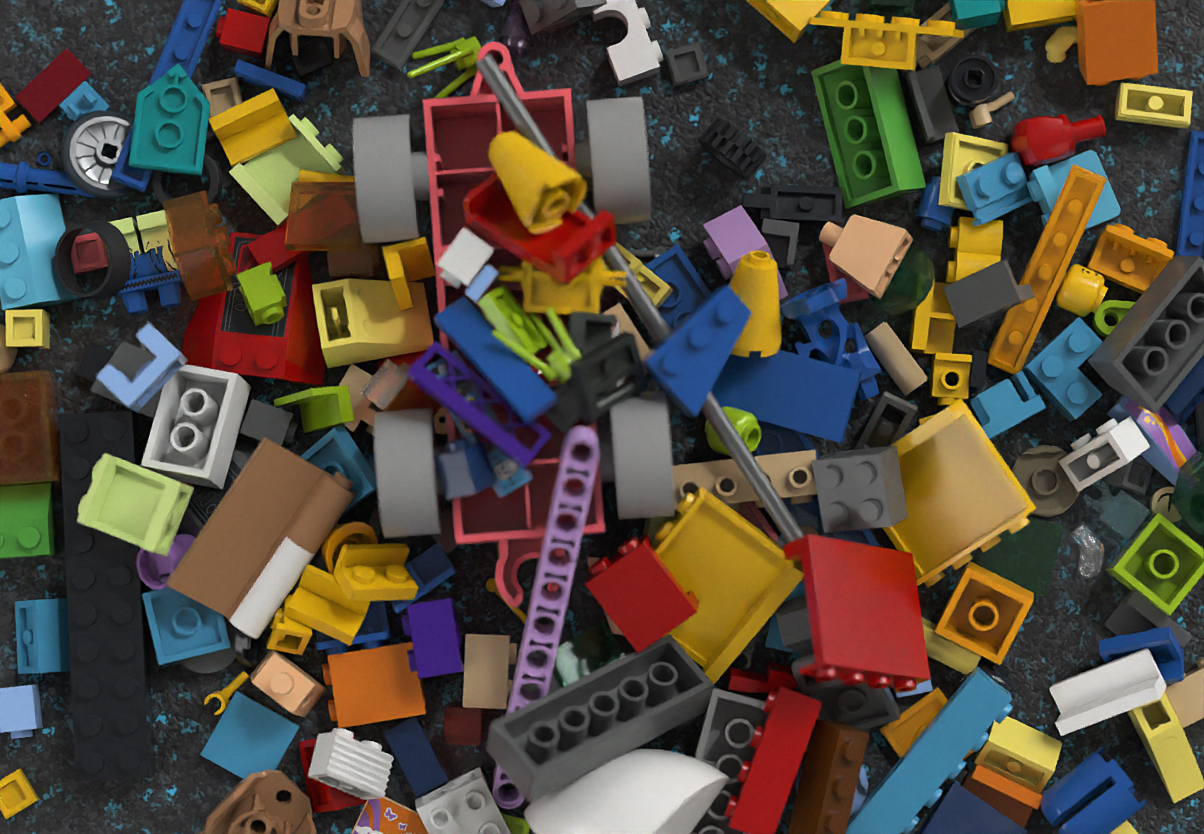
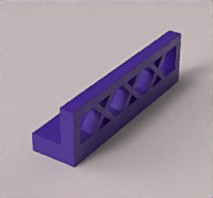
(469, 414)

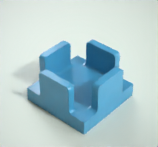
(1002, 407)

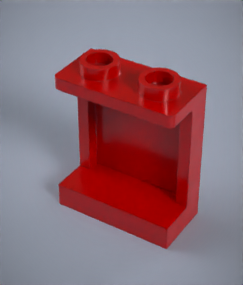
(640, 593)

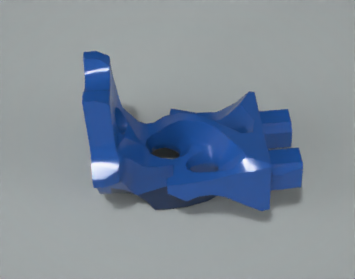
(822, 304)

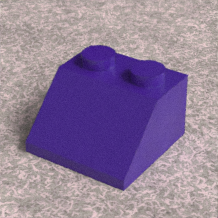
(434, 638)

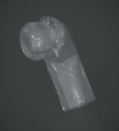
(1091, 551)

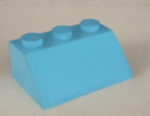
(27, 251)

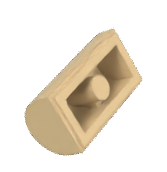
(895, 358)

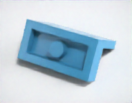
(42, 636)

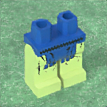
(152, 270)

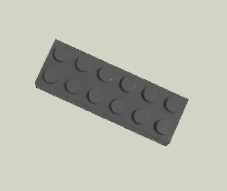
(599, 717)

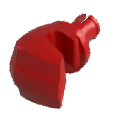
(1052, 139)

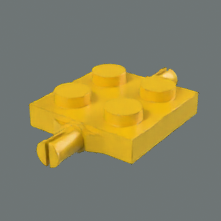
(546, 292)

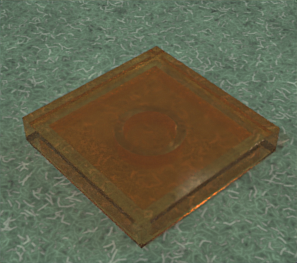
(323, 217)

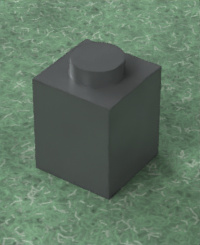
(269, 422)

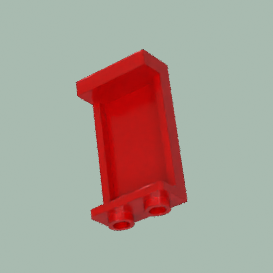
(558, 252)

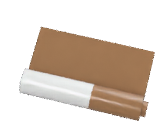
(262, 536)

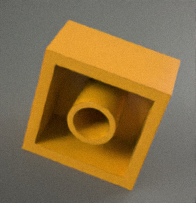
(984, 612)

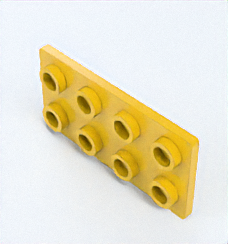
(882, 44)

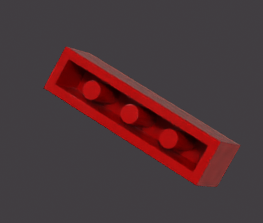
(774, 762)

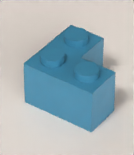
(1057, 373)

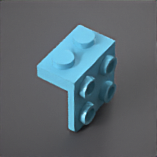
(1047, 183)

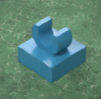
(83, 101)

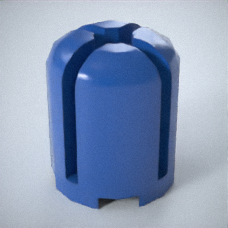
(1081, 786)

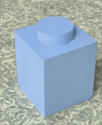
(20, 710)

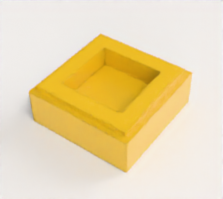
(16, 794)

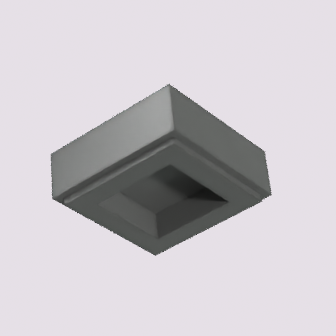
(686, 64)

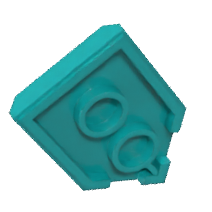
(170, 125)

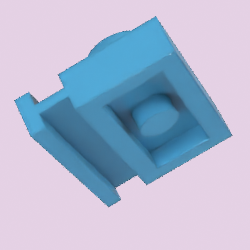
(994, 188)

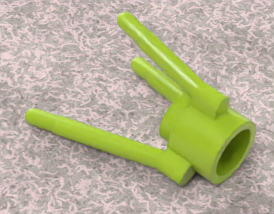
(462, 52)
(558, 359)

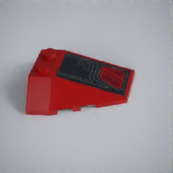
(227, 340)

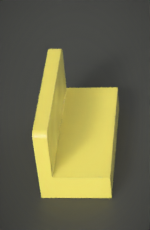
(1020, 754)

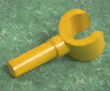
(227, 692)

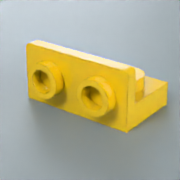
(374, 572)

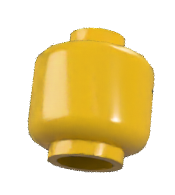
(1081, 291)

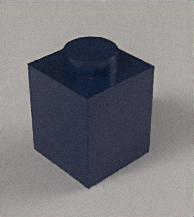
(464, 468)

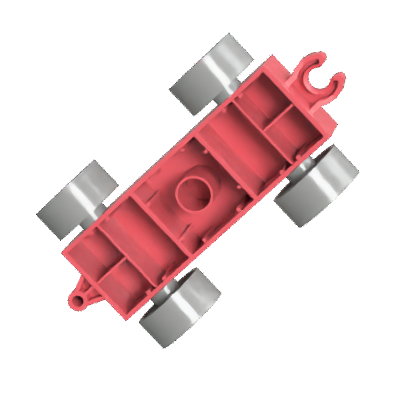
(388, 192)

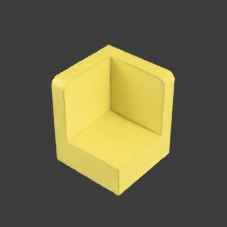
(28, 328)

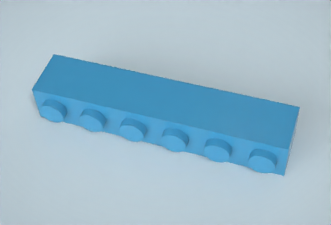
(933, 757)

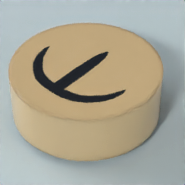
(1161, 503)

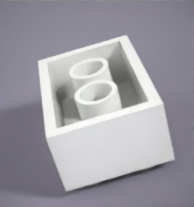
(197, 426)

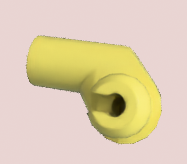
(1060, 43)

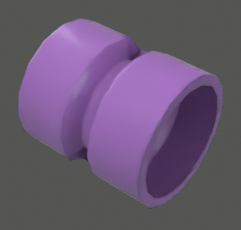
(157, 568)

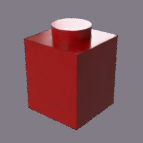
(244, 33)

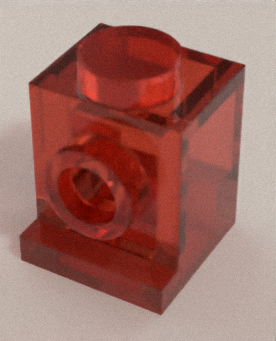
(463, 725)

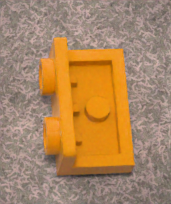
(1128, 258)

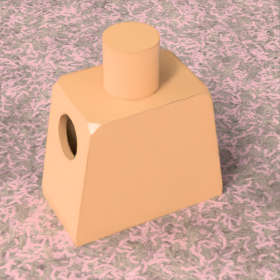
(867, 251)
(287, 683)

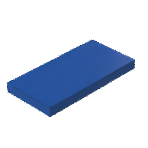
(790, 391)

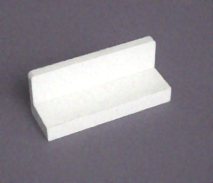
(1107, 691)

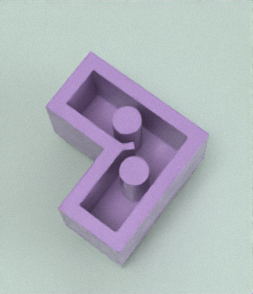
(731, 238)

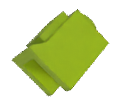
(262, 294)

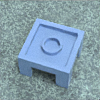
(150, 376)

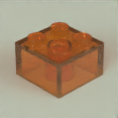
(200, 245)

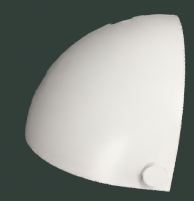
(631, 795)

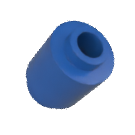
(929, 212)

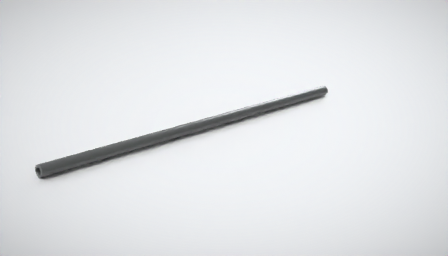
(650, 314)

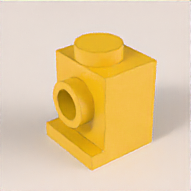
(949, 363)
(287, 633)

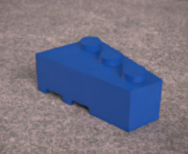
(697, 349)

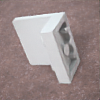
(461, 807)

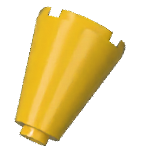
(535, 181)
(757, 287)

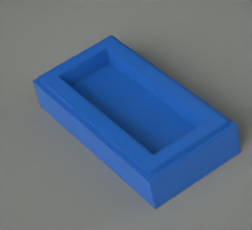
(268, 80)

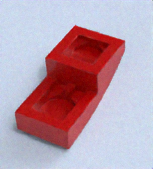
(748, 681)

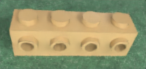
(787, 472)

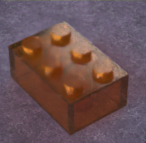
(28, 429)

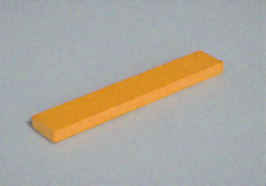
(1047, 268)

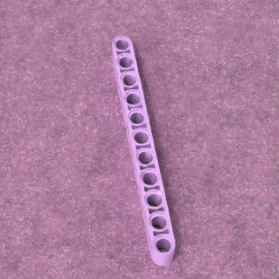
(551, 603)

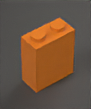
(1116, 40)
(373, 686)

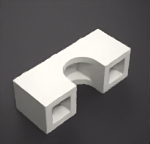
(635, 55)

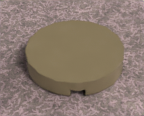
(1045, 480)

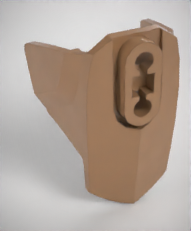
(322, 18)
(257, 800)

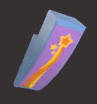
(1166, 438)

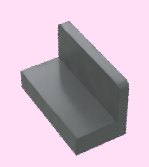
(930, 104)
(985, 294)
(1138, 615)

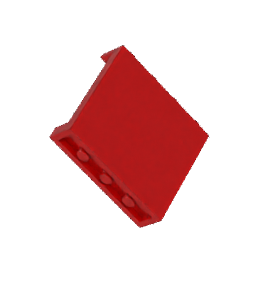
(862, 613)

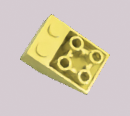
(364, 323)

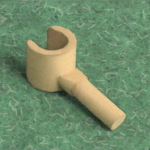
(981, 116)

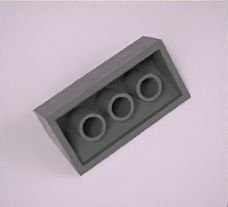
(1157, 336)

